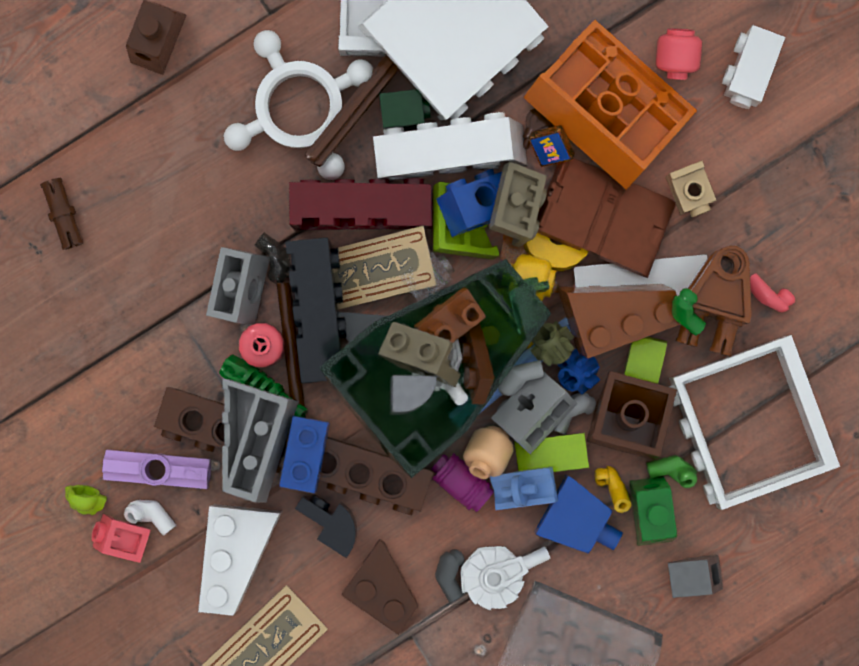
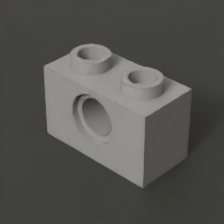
(237, 286)

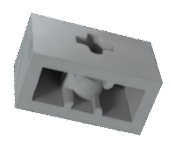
(532, 426)

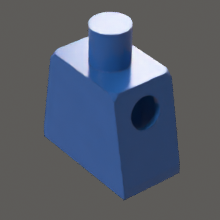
(578, 519)

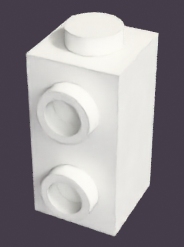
(753, 68)

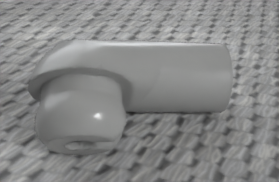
(519, 375)

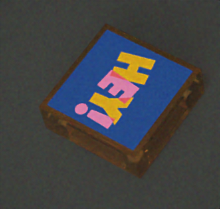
(551, 146)

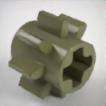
(553, 344)

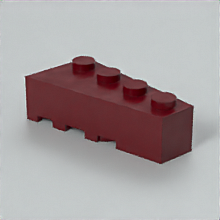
(359, 205)

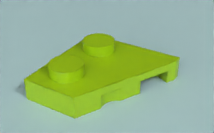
(471, 243)

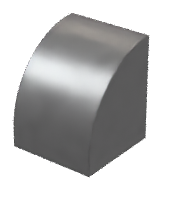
(410, 392)
(695, 576)

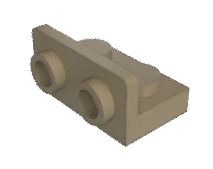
(518, 203)
(419, 353)

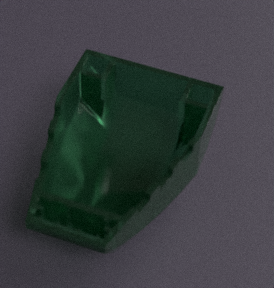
(364, 376)

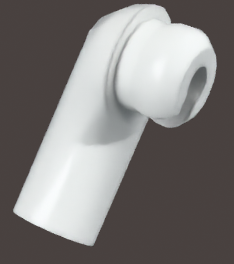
(149, 512)

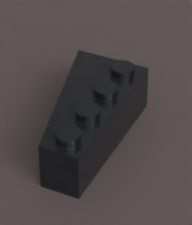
(315, 304)

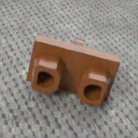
(453, 317)

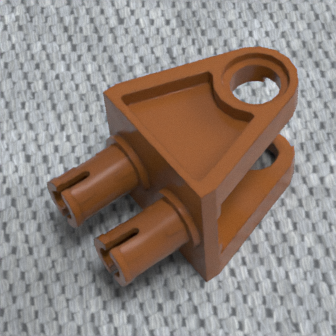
(722, 297)

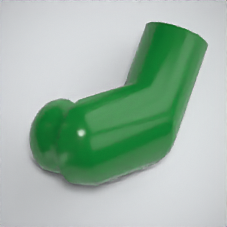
(683, 311)

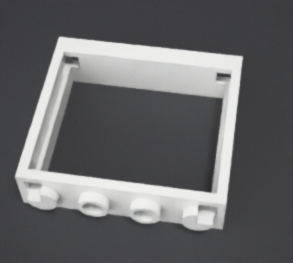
(805, 403)

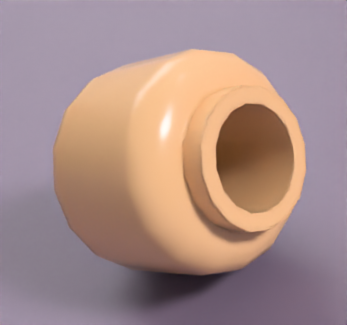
(488, 452)

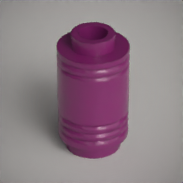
(457, 480)

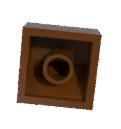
(632, 416)

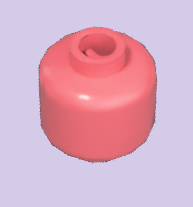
(679, 53)
(274, 341)

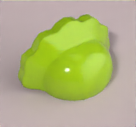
(85, 499)

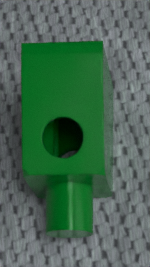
(653, 511)

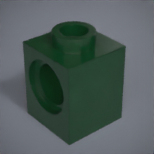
(403, 109)

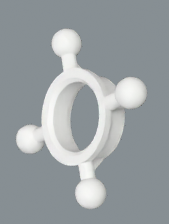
(268, 45)

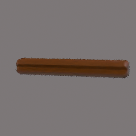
(352, 112)

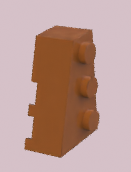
(616, 314)

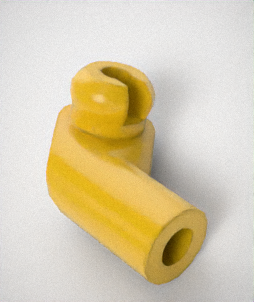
(616, 487)

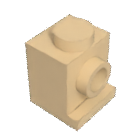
(679, 183)

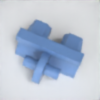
(524, 488)

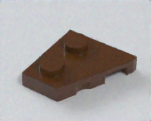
(381, 590)

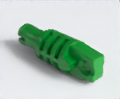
(240, 371)

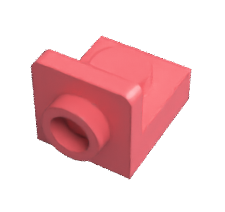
(120, 538)

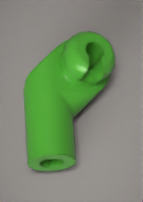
(674, 467)

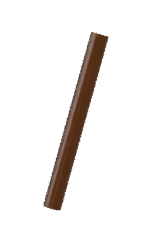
(289, 335)

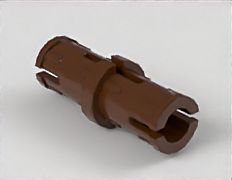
(61, 213)

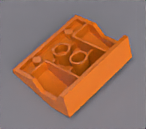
(610, 104)

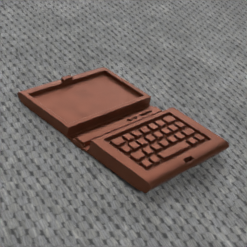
(603, 217)

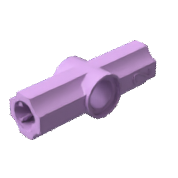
(134, 468)

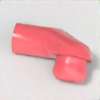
(766, 296)

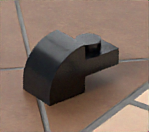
(339, 527)

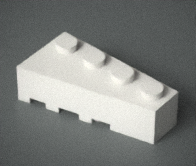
(449, 147)

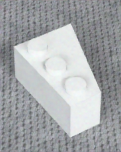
(232, 553)

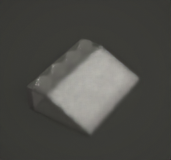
(571, 632)

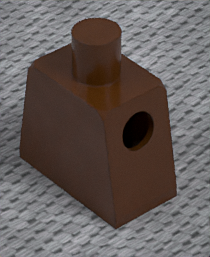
(154, 36)

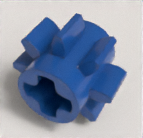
(578, 373)

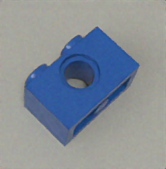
(460, 205)
(304, 454)

